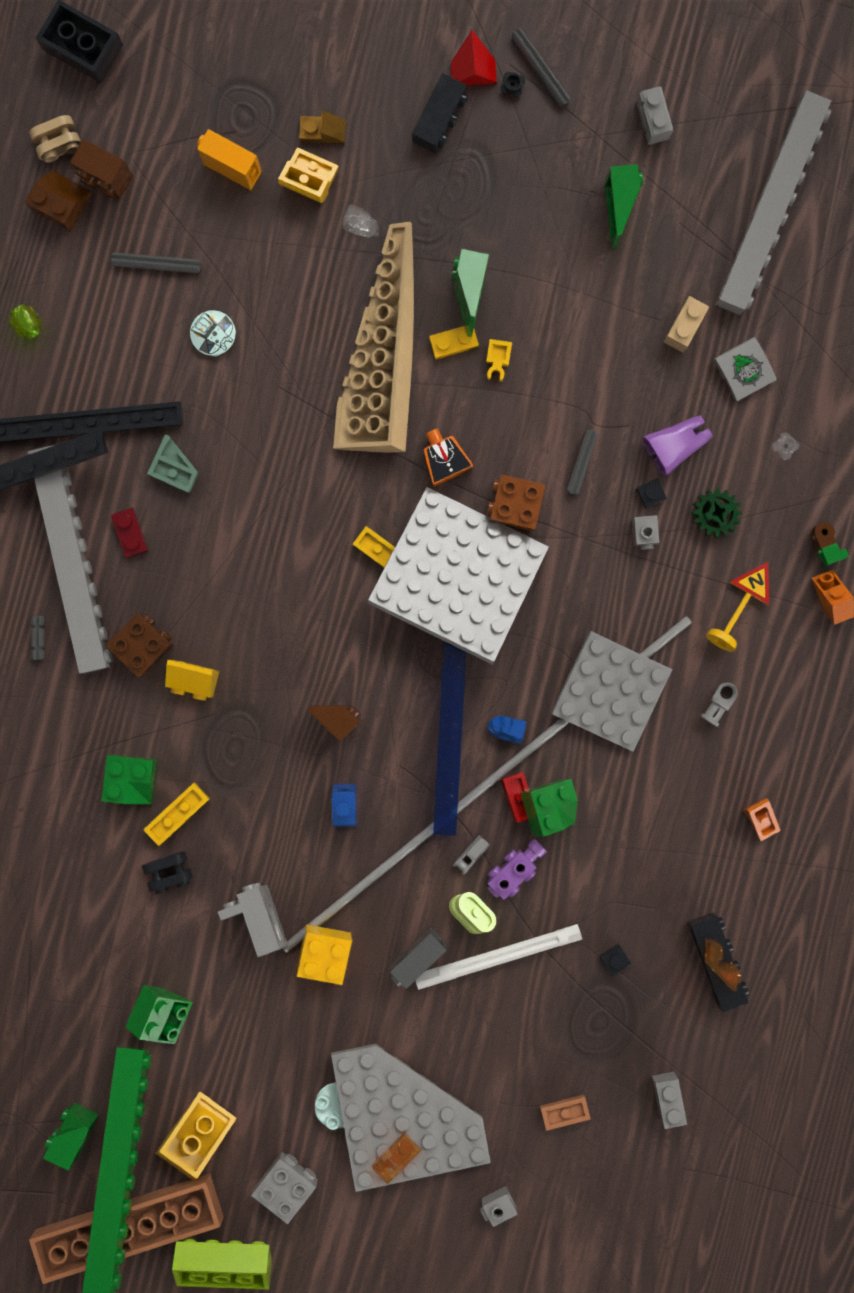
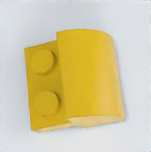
(308, 175)

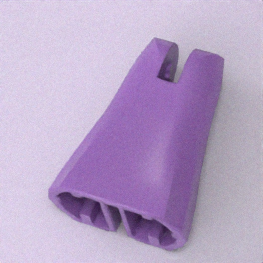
(675, 443)

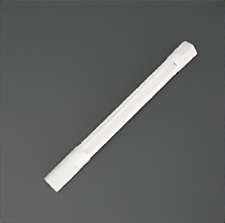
(498, 956)

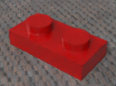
(512, 787)

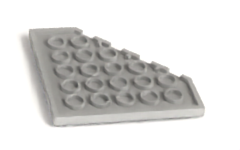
(385, 1099)

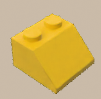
(190, 678)

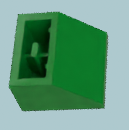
(158, 1015)

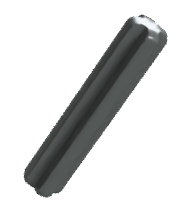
(582, 462)

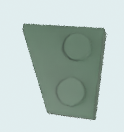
(173, 466)

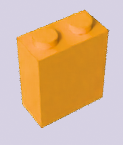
(229, 159)

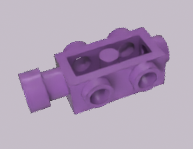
(509, 873)

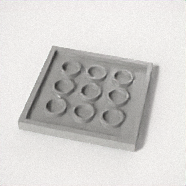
(611, 691)

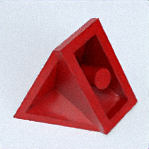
(474, 63)

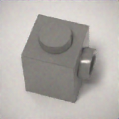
(645, 532)
(498, 1206)

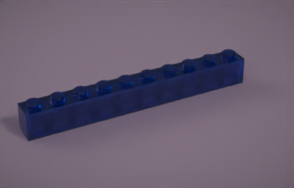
(449, 740)

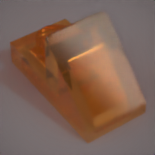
(401, 1154)

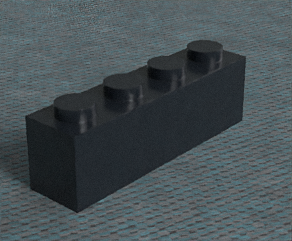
(712, 927)

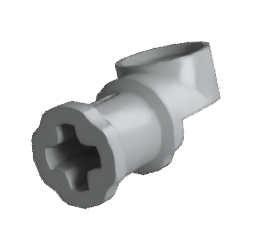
(719, 704)

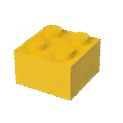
(324, 954)

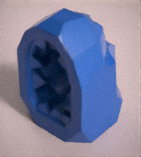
(507, 728)

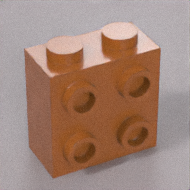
(516, 502)

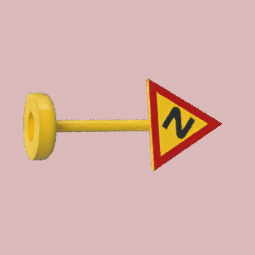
(755, 584)

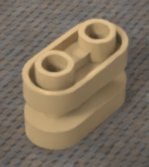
(55, 138)

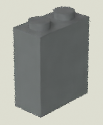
(417, 958)

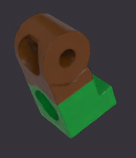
(826, 545)

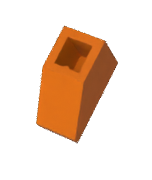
(834, 597)

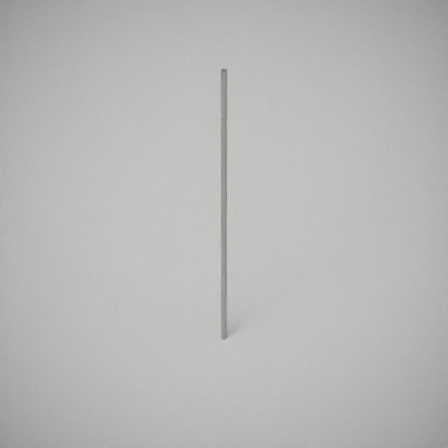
(464, 802)

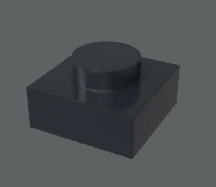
(651, 493)
(615, 960)

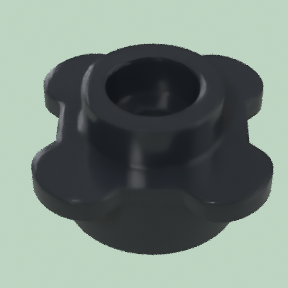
(512, 77)

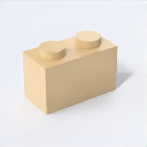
(686, 324)

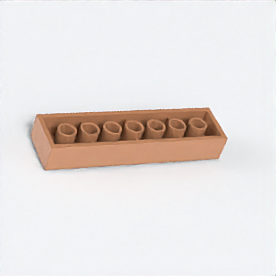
(152, 1222)

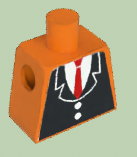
(445, 458)

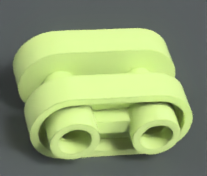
(472, 913)

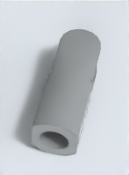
(474, 852)

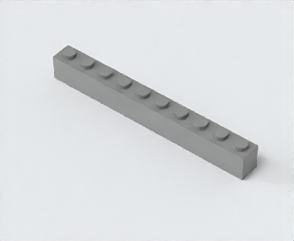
(773, 202)
(73, 571)

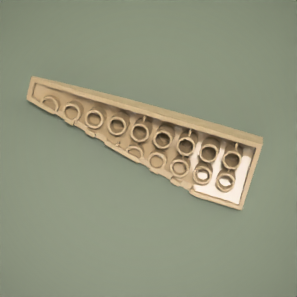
(377, 389)

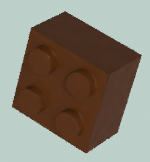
(101, 169)

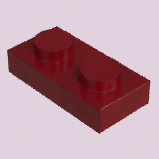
(129, 532)

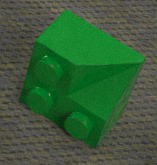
(129, 779)
(550, 807)
(67, 1143)

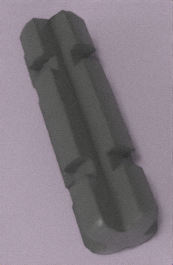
(37, 637)

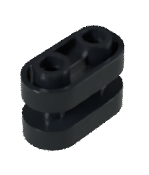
(180, 877)

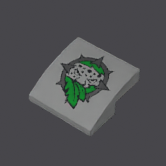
(745, 369)

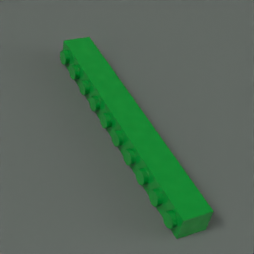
(116, 1171)

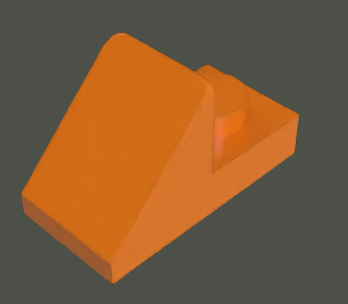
(762, 819)

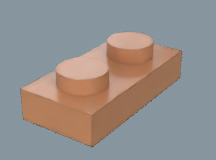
(565, 1112)

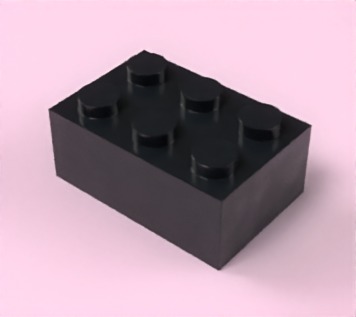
(79, 41)

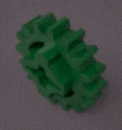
(712, 505)

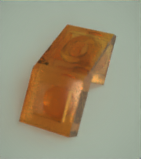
(726, 971)

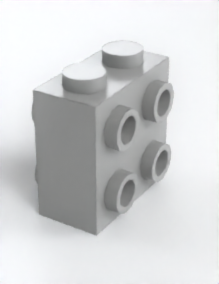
(285, 1187)

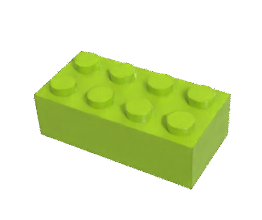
(222, 1264)

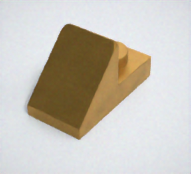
(322, 129)

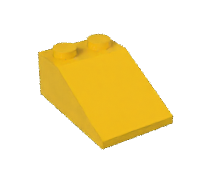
(196, 1136)

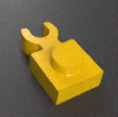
(498, 356)

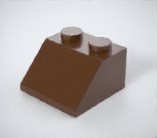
(58, 199)
(336, 718)

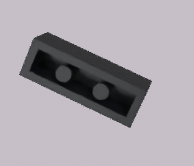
(440, 113)

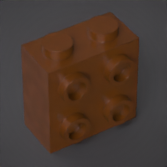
(140, 644)

